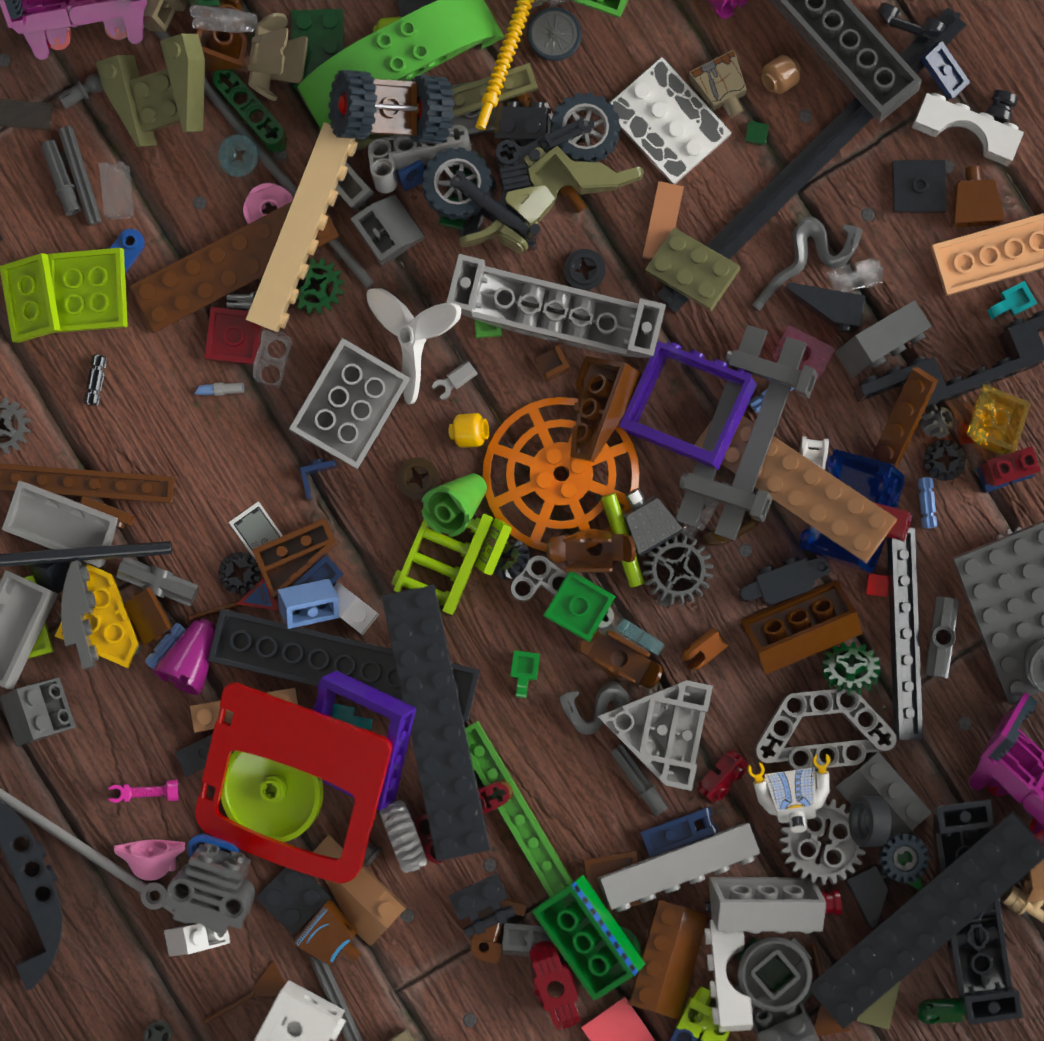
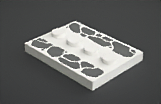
(668, 121)

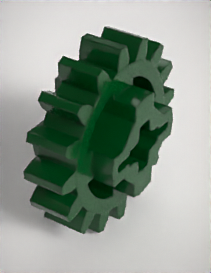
(325, 281)
(851, 668)

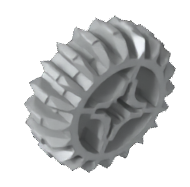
(403, 836)

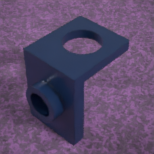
(411, 175)
(315, 466)

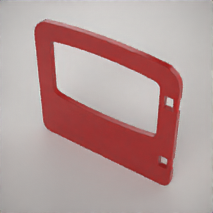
(309, 743)

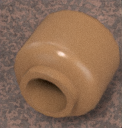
(781, 74)

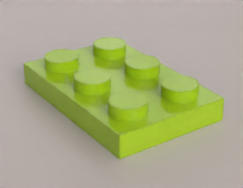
(30, 298)

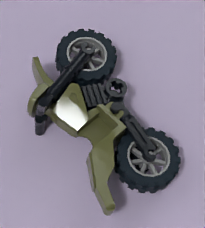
(531, 176)

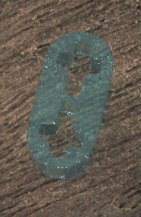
(640, 636)

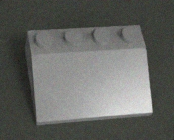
(349, 403)

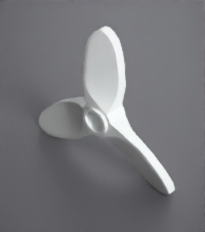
(411, 331)

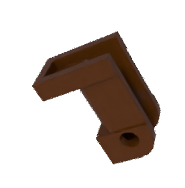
(493, 933)

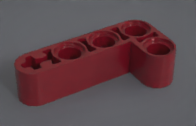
(426, 837)

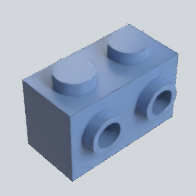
(308, 603)

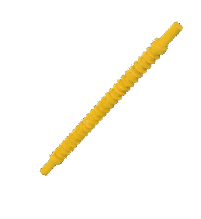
(490, 98)

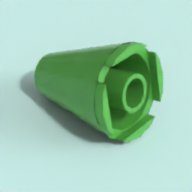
(453, 504)

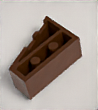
(293, 554)

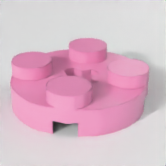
(260, 196)

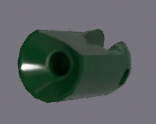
(940, 1011)

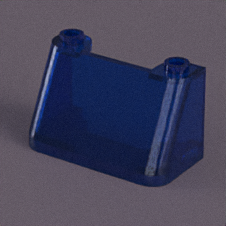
(872, 479)

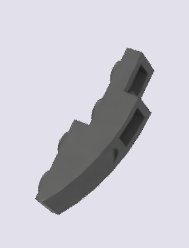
(75, 604)

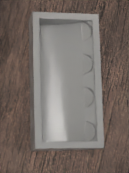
(57, 521)
(22, 616)

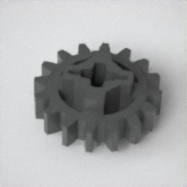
(8, 417)

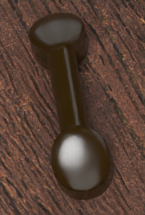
(712, 539)

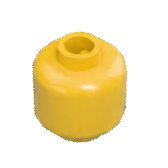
(469, 430)

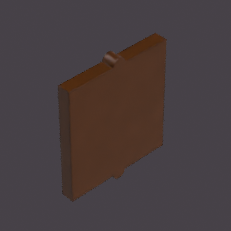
(147, 616)

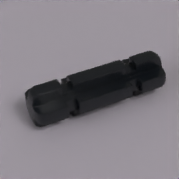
(95, 380)

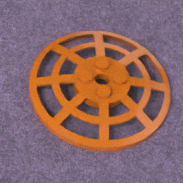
(542, 478)

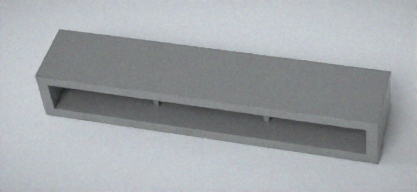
(678, 866)

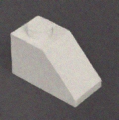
(354, 610)

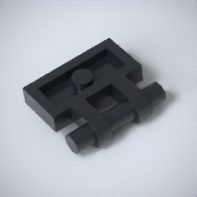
(478, 897)

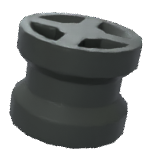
(152, 1034)

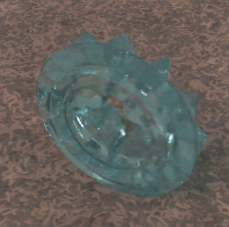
(227, 154)

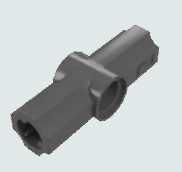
(160, 581)
(943, 619)

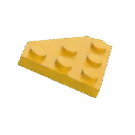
(110, 622)

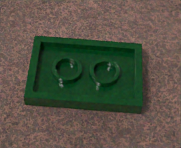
(324, 34)

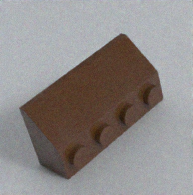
(801, 626)
(668, 959)

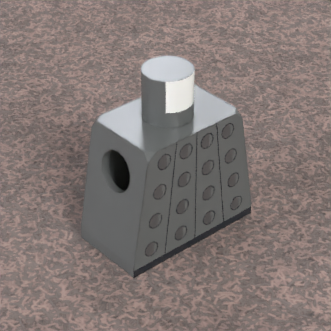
(648, 522)

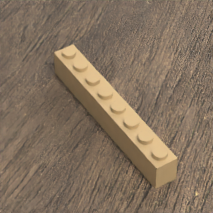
(300, 229)

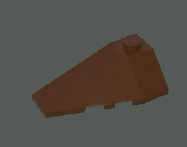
(223, 49)
(602, 401)

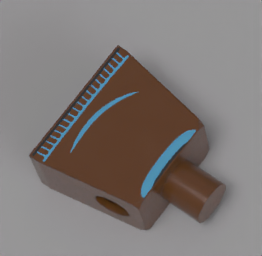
(329, 936)

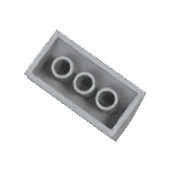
(766, 904)

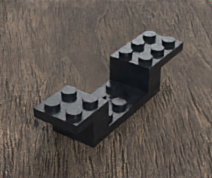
(1021, 346)

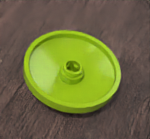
(270, 796)

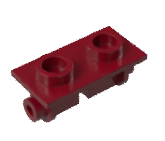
(732, 768)

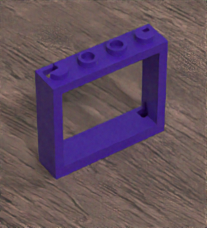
(696, 360)
(399, 729)

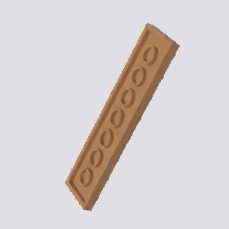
(813, 494)

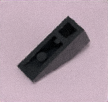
(832, 306)

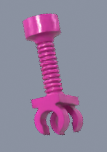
(169, 790)

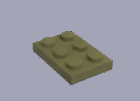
(692, 269)

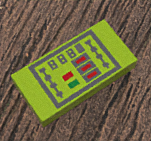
(493, 546)

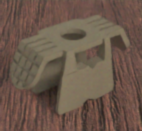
(274, 56)

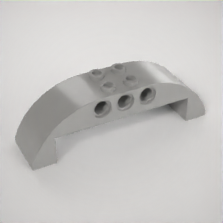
(555, 310)

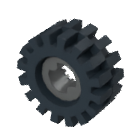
(911, 870)

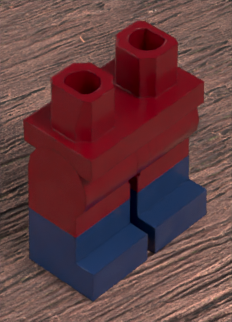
(1008, 468)

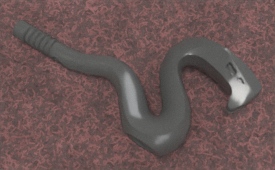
(811, 227)
(607, 692)

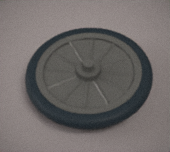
(554, 34)

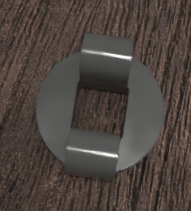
(759, 954)

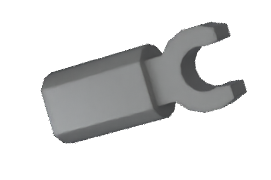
(456, 379)

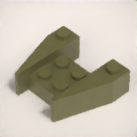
(159, 97)

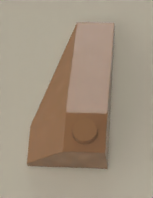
(364, 899)

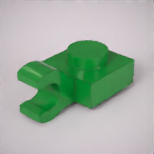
(524, 668)

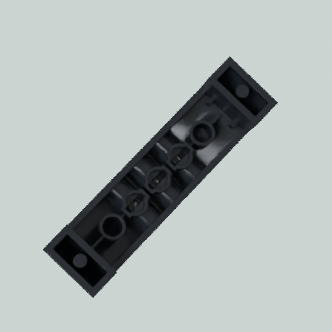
(44, 912)
(979, 949)

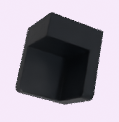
(51, 575)

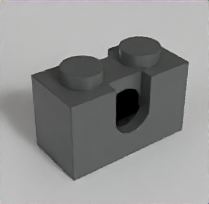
(354, 189)

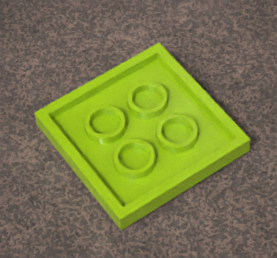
(89, 289)

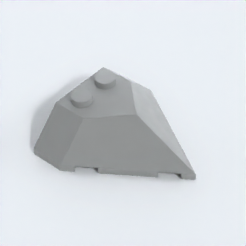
(665, 730)

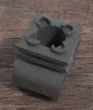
(212, 889)

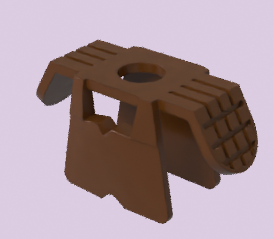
(574, 548)
(637, 668)

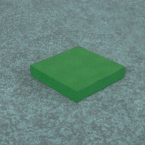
(579, 606)

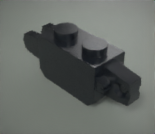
(785, 582)

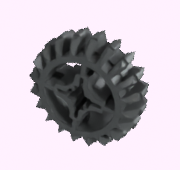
(666, 589)

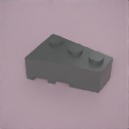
(883, 339)

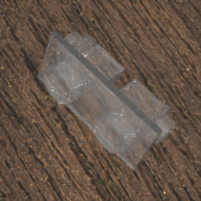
(867, 274)

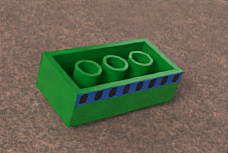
(588, 938)

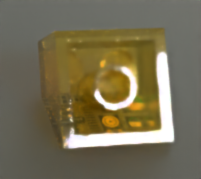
(998, 420)

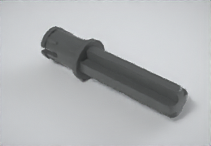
(60, 177)
(639, 780)

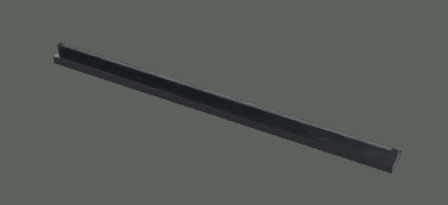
(808, 163)

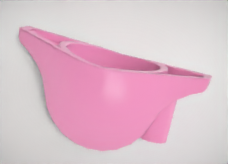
(150, 858)

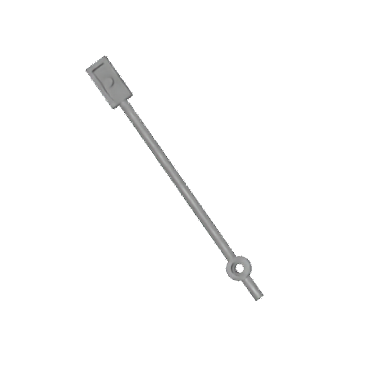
(90, 853)

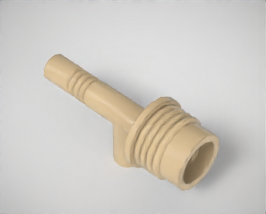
(1015, 900)

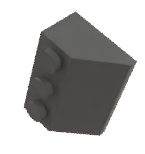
(878, 778)

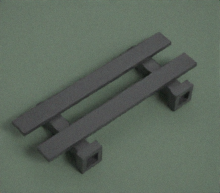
(739, 497)

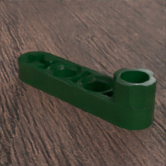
(247, 109)

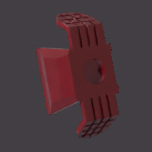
(548, 968)

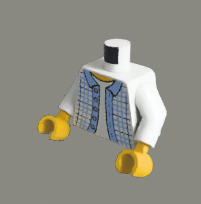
(793, 793)

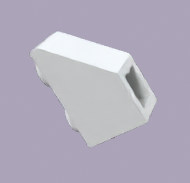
(193, 938)

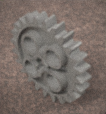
(844, 848)

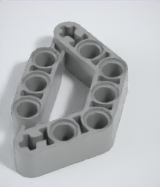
(838, 749)

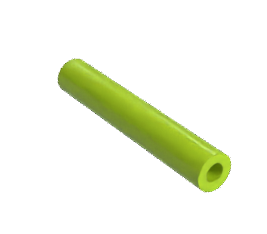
(618, 526)

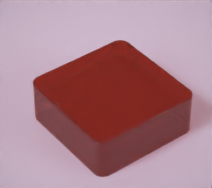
(962, 430)

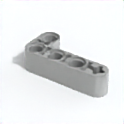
(398, 151)
(545, 581)

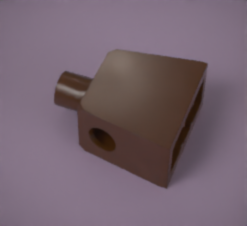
(976, 201)

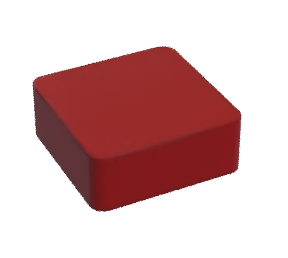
(877, 585)

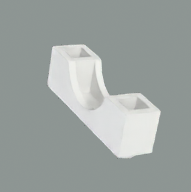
(998, 139)
(733, 1008)

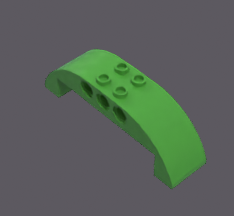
(405, 48)

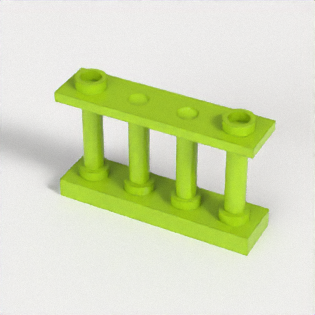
(458, 575)

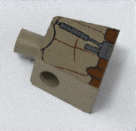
(720, 83)

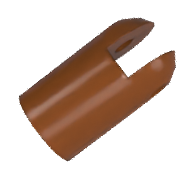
(706, 648)

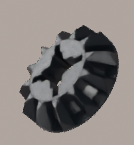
(574, 263)
(937, 469)
(508, 569)
(251, 575)

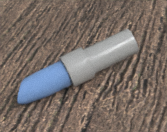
(220, 389)

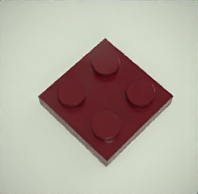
(232, 337)

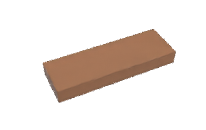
(663, 217)

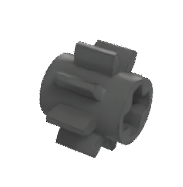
(936, 421)

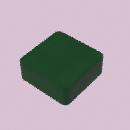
(756, 133)

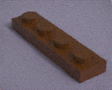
(905, 417)

